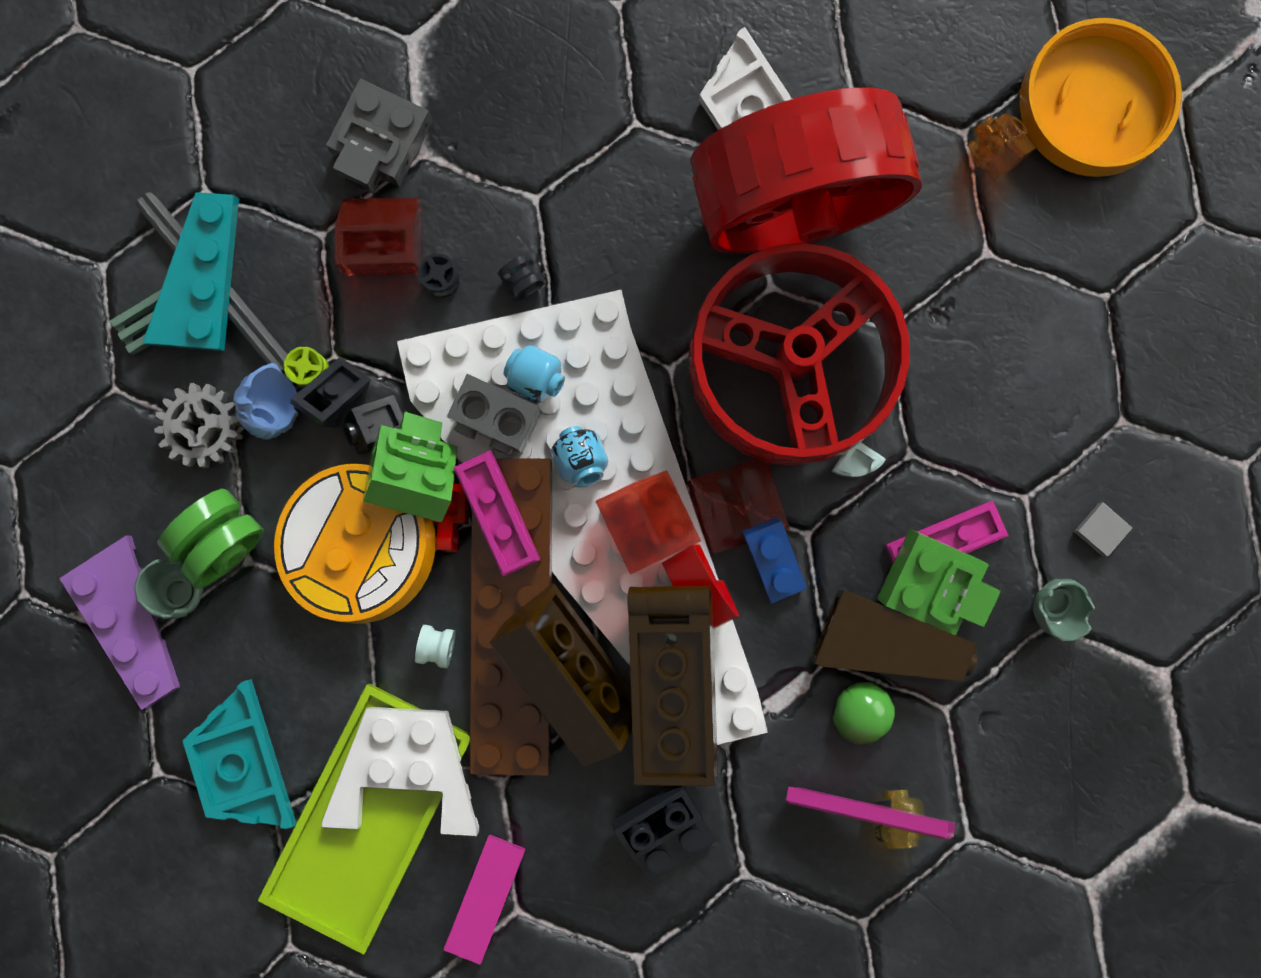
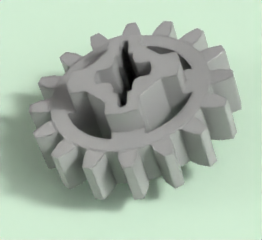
(194, 411)

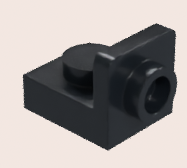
(364, 422)

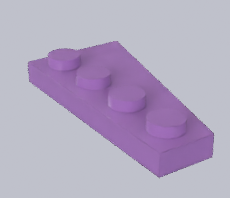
(124, 629)

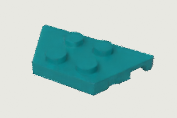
(237, 764)

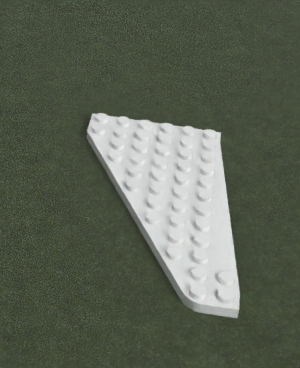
(604, 393)

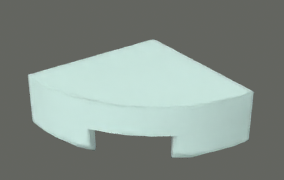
(858, 462)

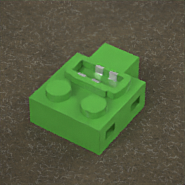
(412, 468)
(938, 584)

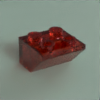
(378, 236)
(647, 521)

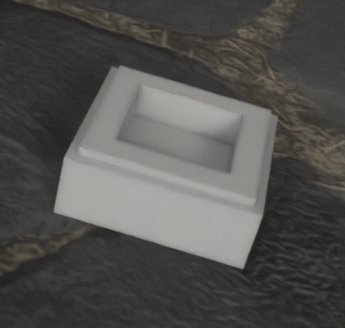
(1103, 529)

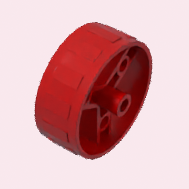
(805, 170)
(801, 350)

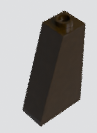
(881, 640)

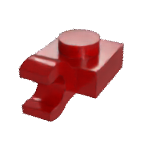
(457, 513)

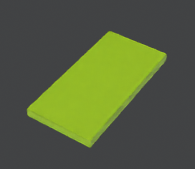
(345, 876)

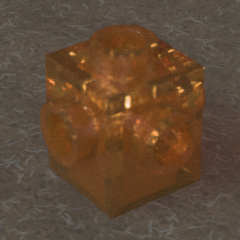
(1000, 144)

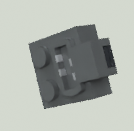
(377, 137)

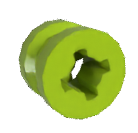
(298, 364)

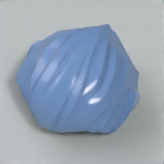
(265, 402)

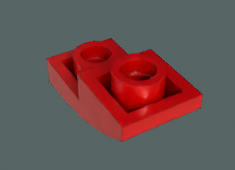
(692, 569)

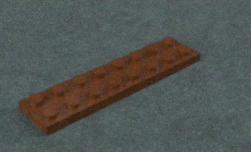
(505, 722)

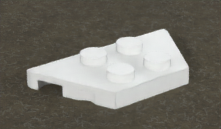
(741, 83)

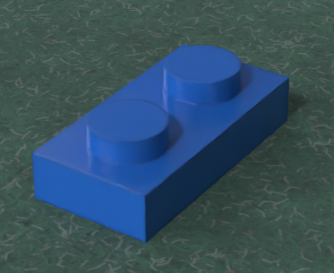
(774, 559)

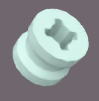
(435, 646)

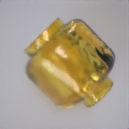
(895, 837)

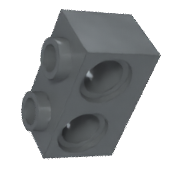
(498, 407)

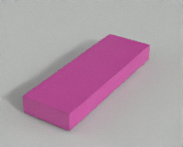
(497, 513)
(963, 531)
(484, 899)

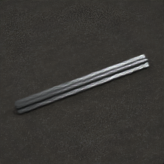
(238, 311)

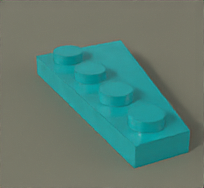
(198, 281)

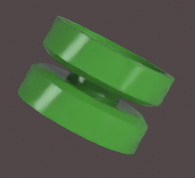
(210, 538)

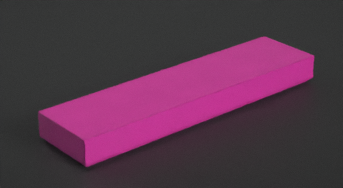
(871, 813)

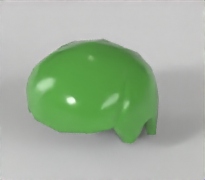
(863, 713)

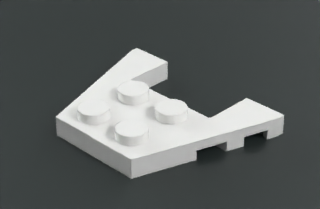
(403, 752)

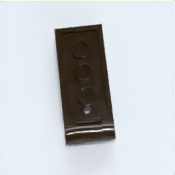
(673, 685)

